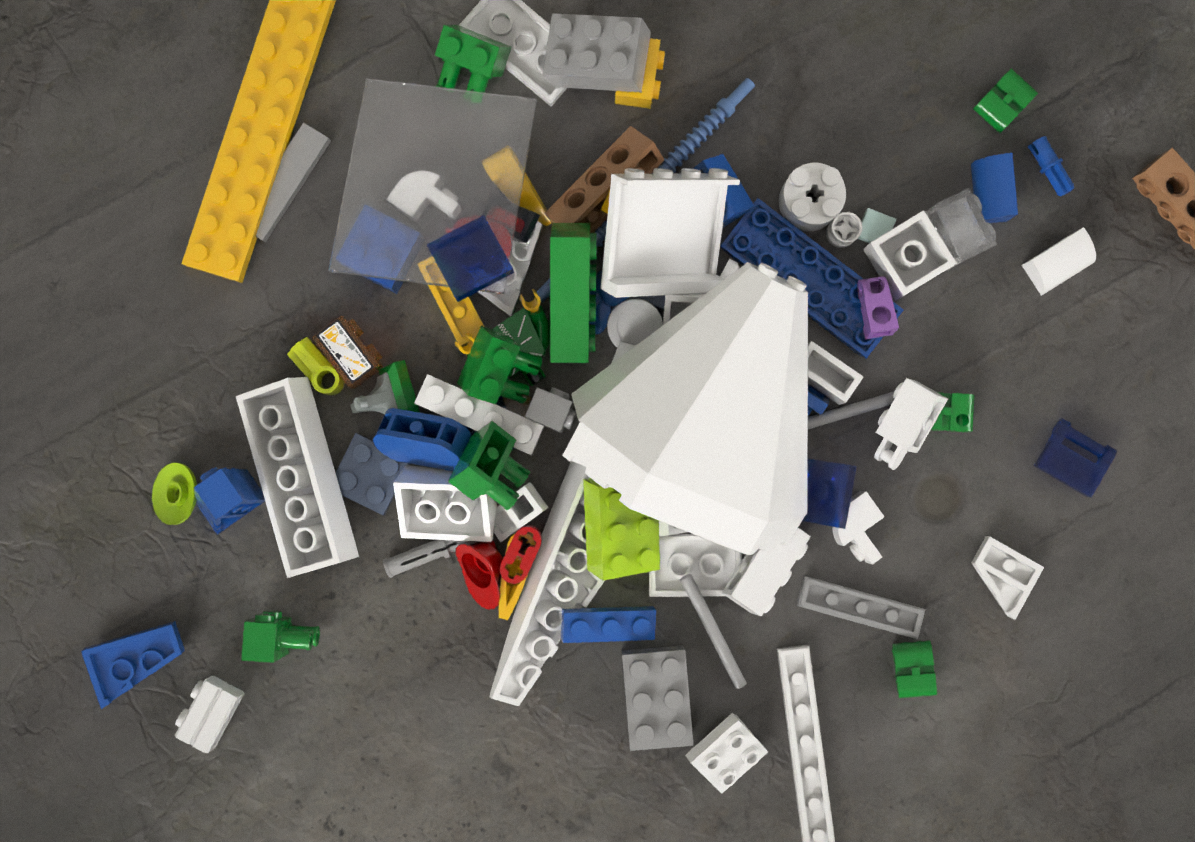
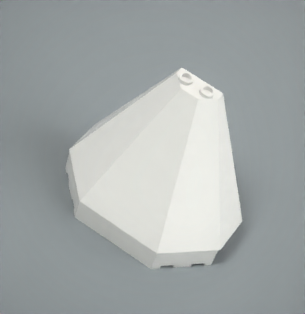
(709, 415)

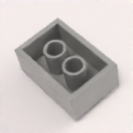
(596, 52)
(657, 698)

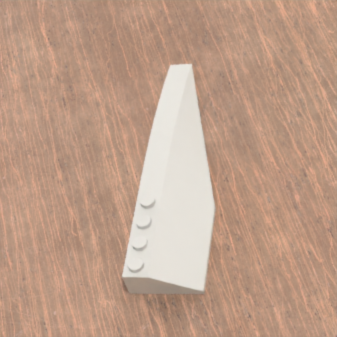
(554, 583)

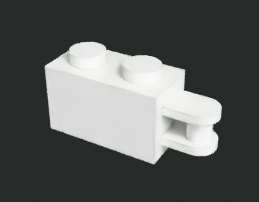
(907, 421)

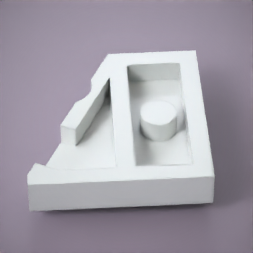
(1006, 574)

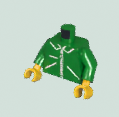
(528, 330)

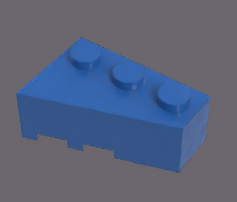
(227, 496)

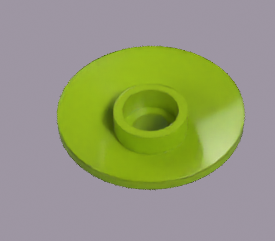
(174, 493)

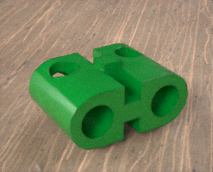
(1005, 100)
(956, 414)
(914, 669)

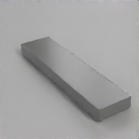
(292, 173)
(860, 607)

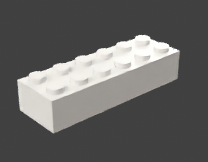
(297, 476)

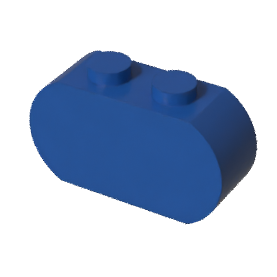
(421, 439)

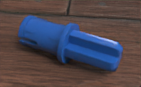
(1051, 166)

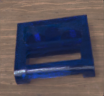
(1070, 466)

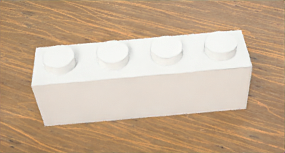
(476, 413)

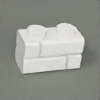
(208, 714)

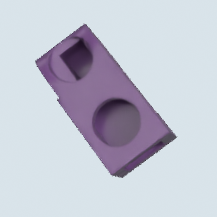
(877, 307)

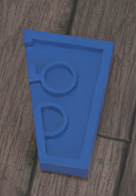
(127, 660)

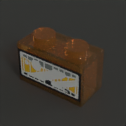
(348, 352)

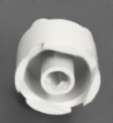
(825, 184)

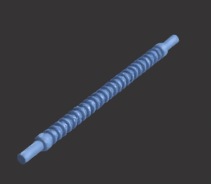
(724, 108)

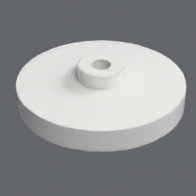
(633, 321)

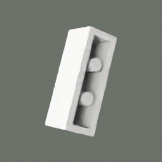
(763, 573)

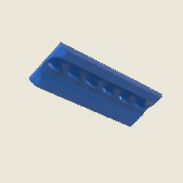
(831, 285)

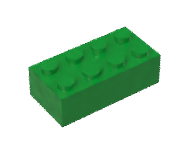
(570, 296)

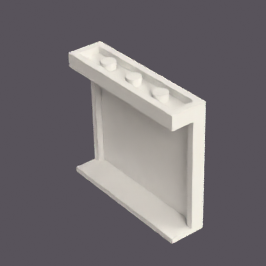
(664, 232)

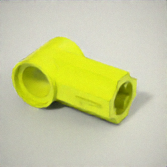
(315, 366)

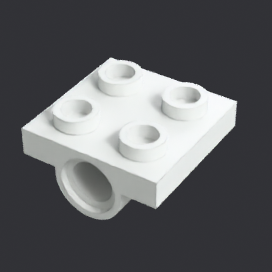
(726, 753)

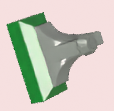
(391, 391)

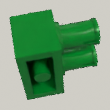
(473, 51)
(490, 364)
(484, 461)
(271, 636)

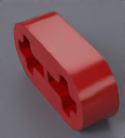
(514, 551)

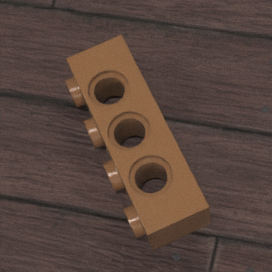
(587, 195)
(1172, 207)

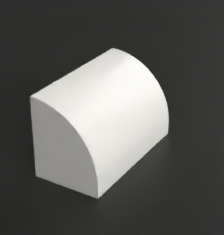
(1061, 261)

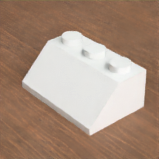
(437, 510)

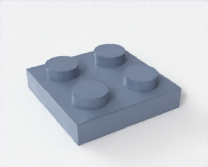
(368, 475)

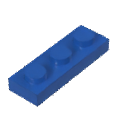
(608, 624)

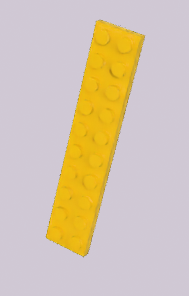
(257, 136)

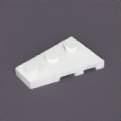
(520, 261)

